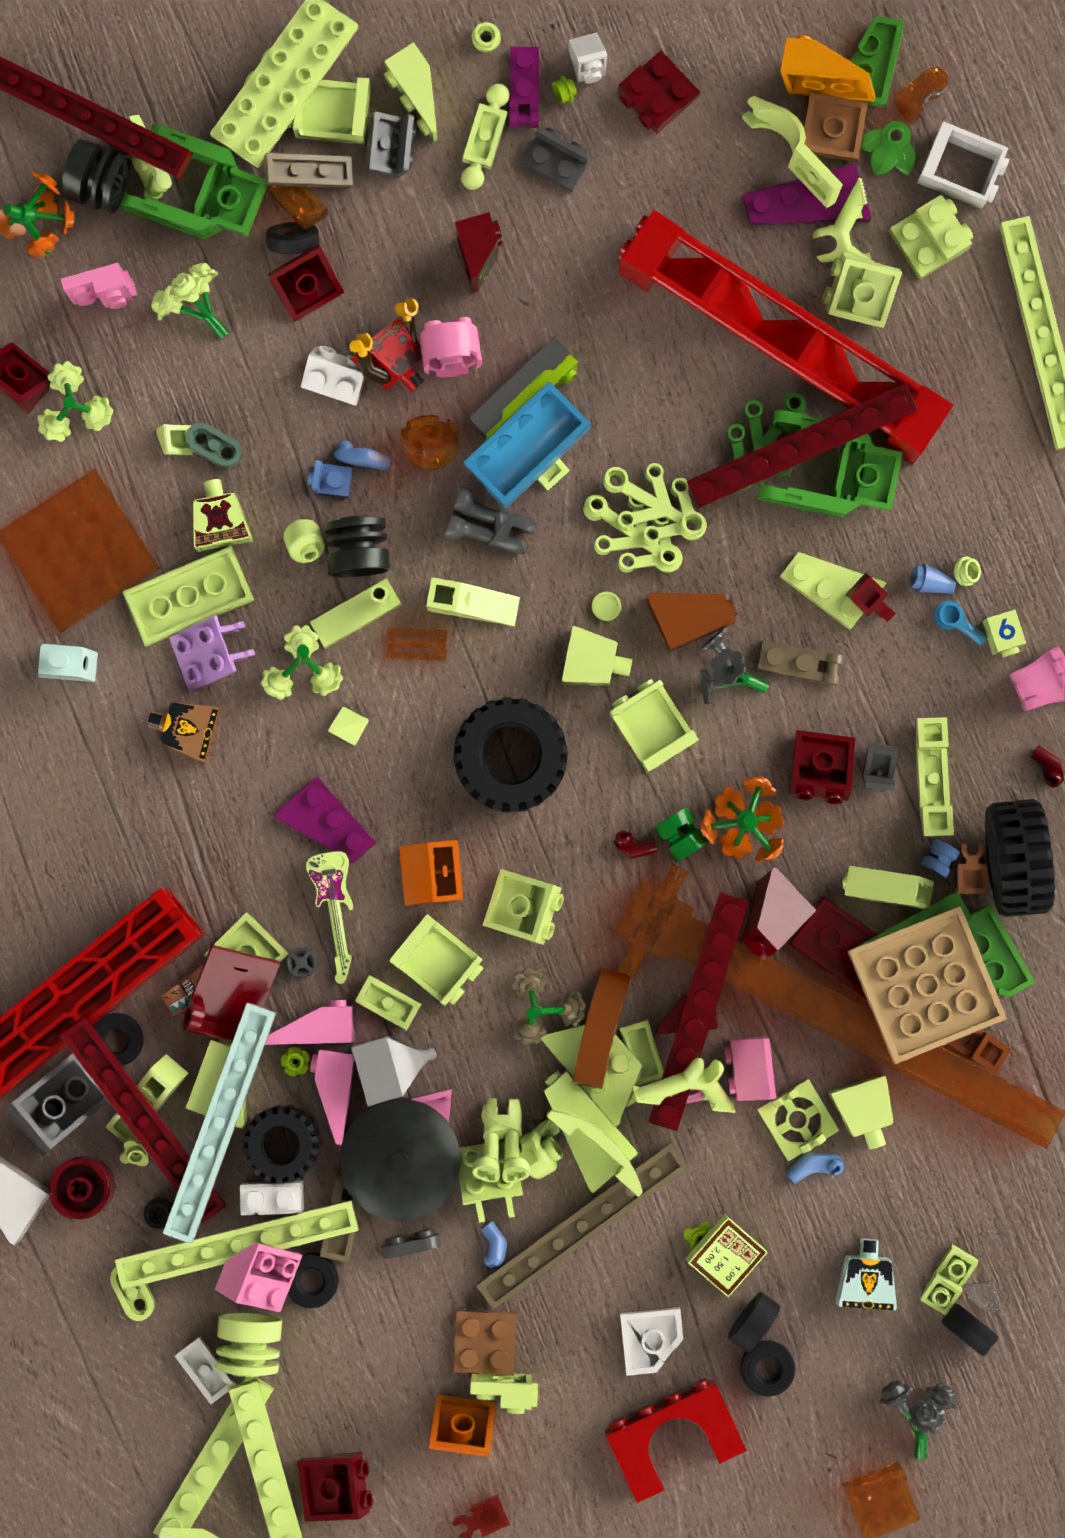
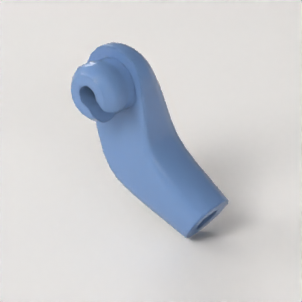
(361, 456)
(815, 1163)

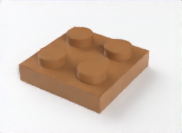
(834, 126)
(485, 1342)

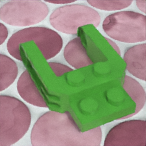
(225, 201)
(862, 477)

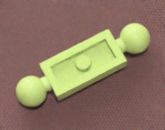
(485, 136)

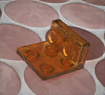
(881, 1501)

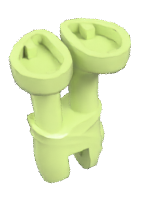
(495, 1129)

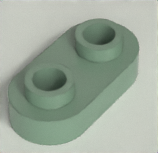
(215, 445)

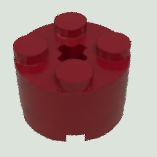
(98, 1191)

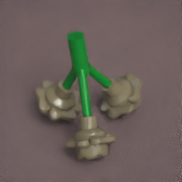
(530, 1026)

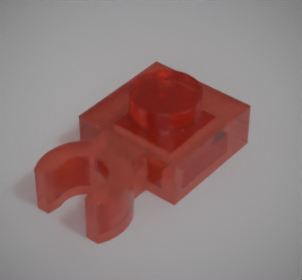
(486, 1516)

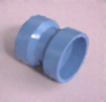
(939, 858)

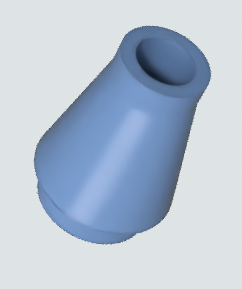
(929, 580)

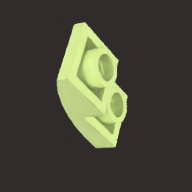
(949, 1279)

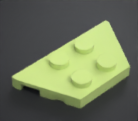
(620, 1077)

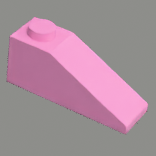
(324, 1025)
(334, 1083)

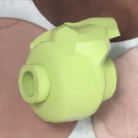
(541, 1149)

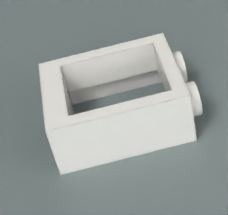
(970, 142)

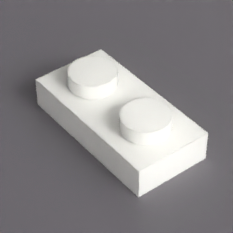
(200, 1365)

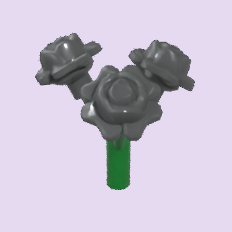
(923, 1415)

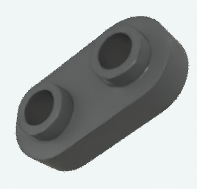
(423, 1241)

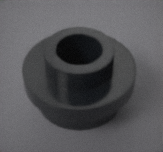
(149, 1215)

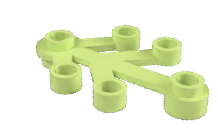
(657, 506)
(633, 539)

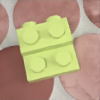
(932, 236)
(861, 290)
(523, 907)
(515, 1390)

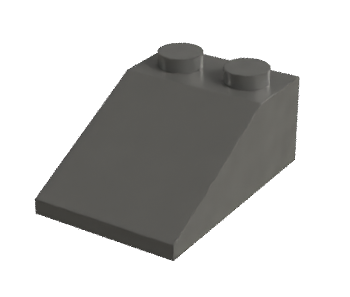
(56, 1104)

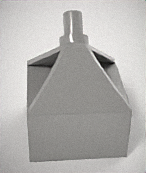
(388, 1067)

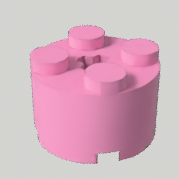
(450, 347)

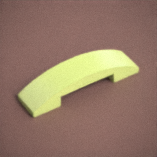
(933, 777)
(569, 1123)

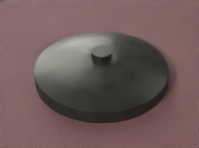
(400, 1159)

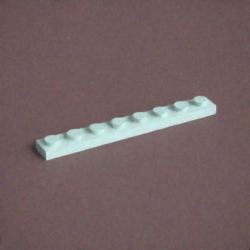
(219, 1123)

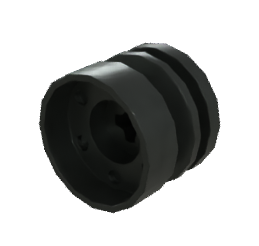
(96, 176)
(357, 541)

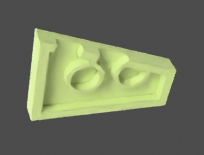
(825, 586)

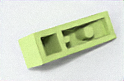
(157, 1086)

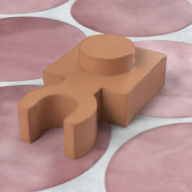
(971, 876)

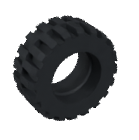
(500, 715)
(1019, 858)

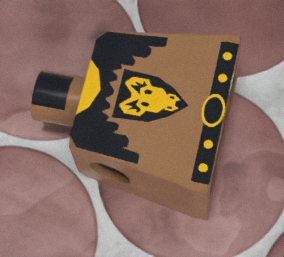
(188, 728)

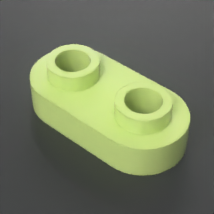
(129, 1296)

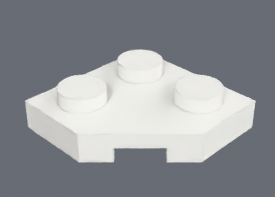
(649, 1338)

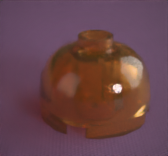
(429, 442)

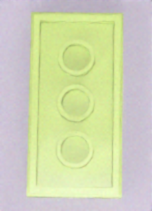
(188, 596)

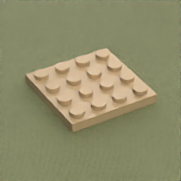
(927, 985)

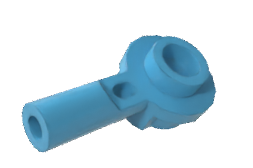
(950, 615)

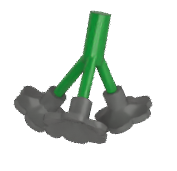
(726, 670)

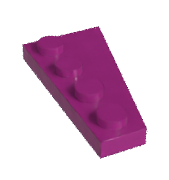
(796, 203)

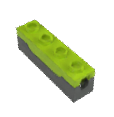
(549, 364)

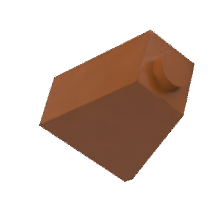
(689, 616)

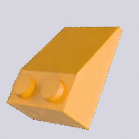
(817, 69)

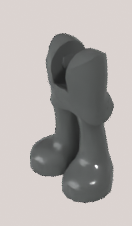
(502, 523)

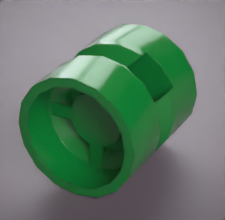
(681, 846)

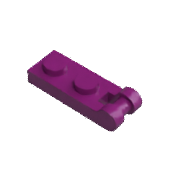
(524, 86)

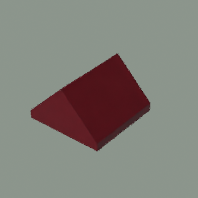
(305, 283)
(22, 377)

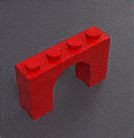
(632, 1436)

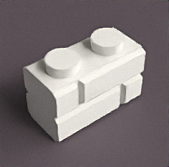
(271, 1198)

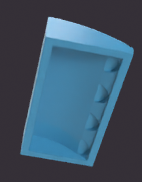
(527, 445)

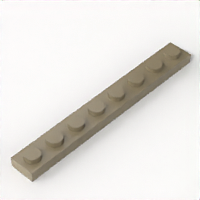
(579, 1228)

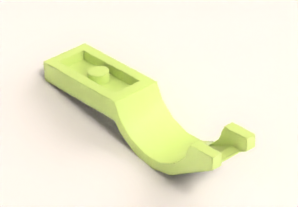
(803, 161)

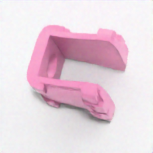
(1041, 681)

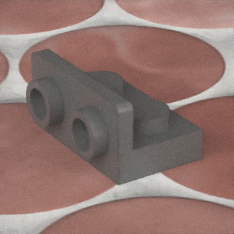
(556, 158)

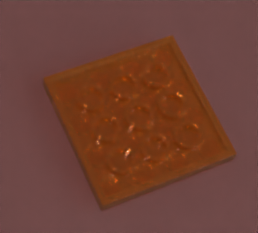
(77, 550)

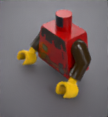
(391, 352)

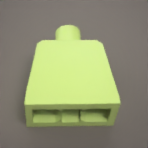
(592, 660)
(865, 1108)

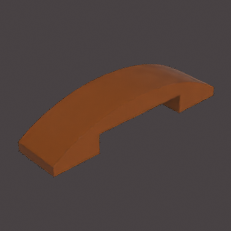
(601, 1028)
(982, 1049)

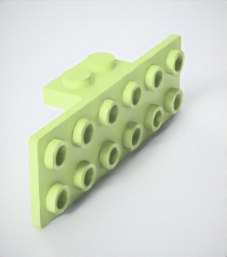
(284, 80)

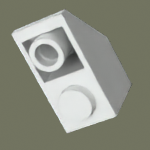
(588, 58)

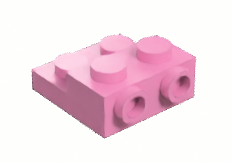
(107, 283)

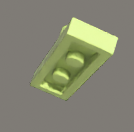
(355, 613)

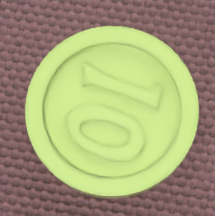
(606, 606)

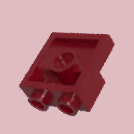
(657, 92)
(822, 766)
(334, 1487)

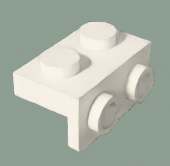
(333, 375)

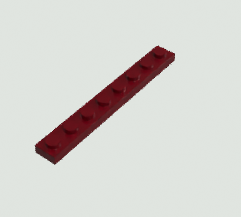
(93, 119)
(802, 445)
(701, 1002)
(132, 1106)

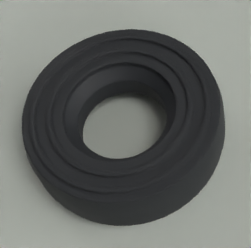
(291, 238)
(132, 1030)
(328, 1289)
(781, 1381)

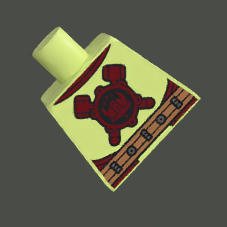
(218, 519)

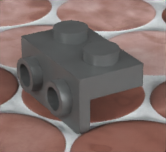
(390, 144)

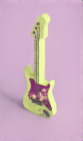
(329, 876)

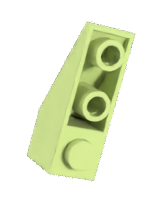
(412, 77)
(471, 602)

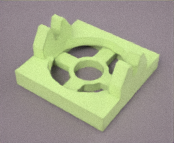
(825, 1130)

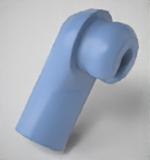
(497, 1247)

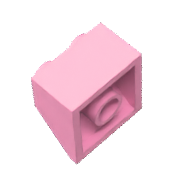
(751, 1069)

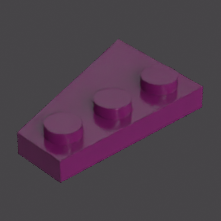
(326, 820)

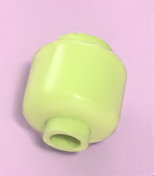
(304, 540)

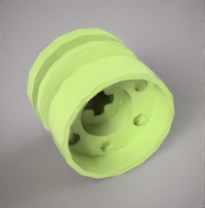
(248, 1349)

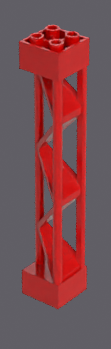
(801, 345)

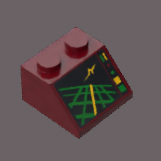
(478, 244)

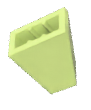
(888, 887)
(208, 1079)

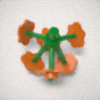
(41, 205)
(765, 819)

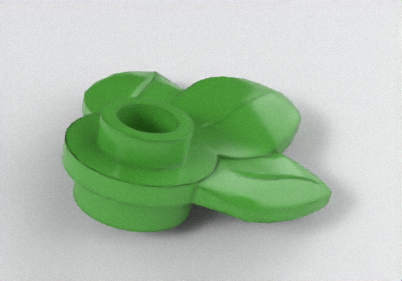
(887, 152)

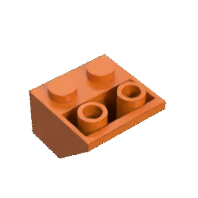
(431, 872)

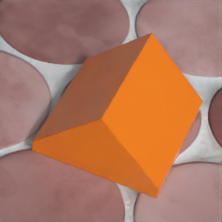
(462, 1425)

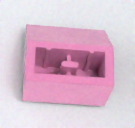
(259, 1276)

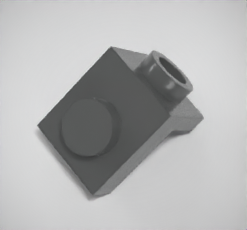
(879, 767)

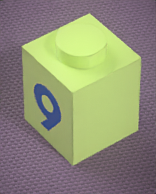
(1004, 633)

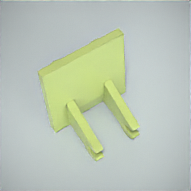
(477, 1190)

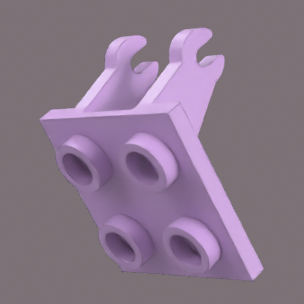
(204, 653)

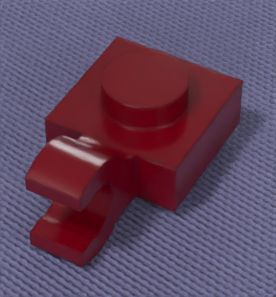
(869, 597)

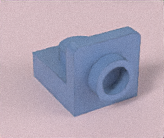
(330, 479)

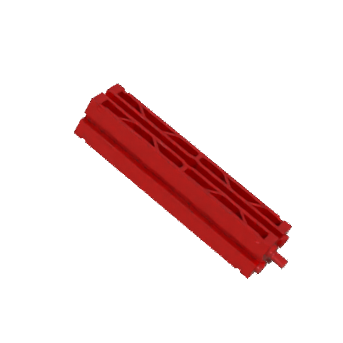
(93, 984)

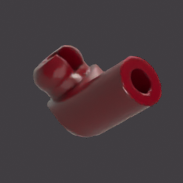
(1051, 766)
(632, 847)

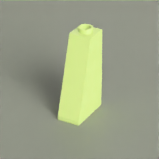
(592, 1160)

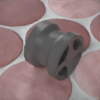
(298, 960)

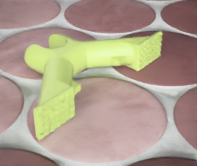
(843, 225)
(694, 1078)

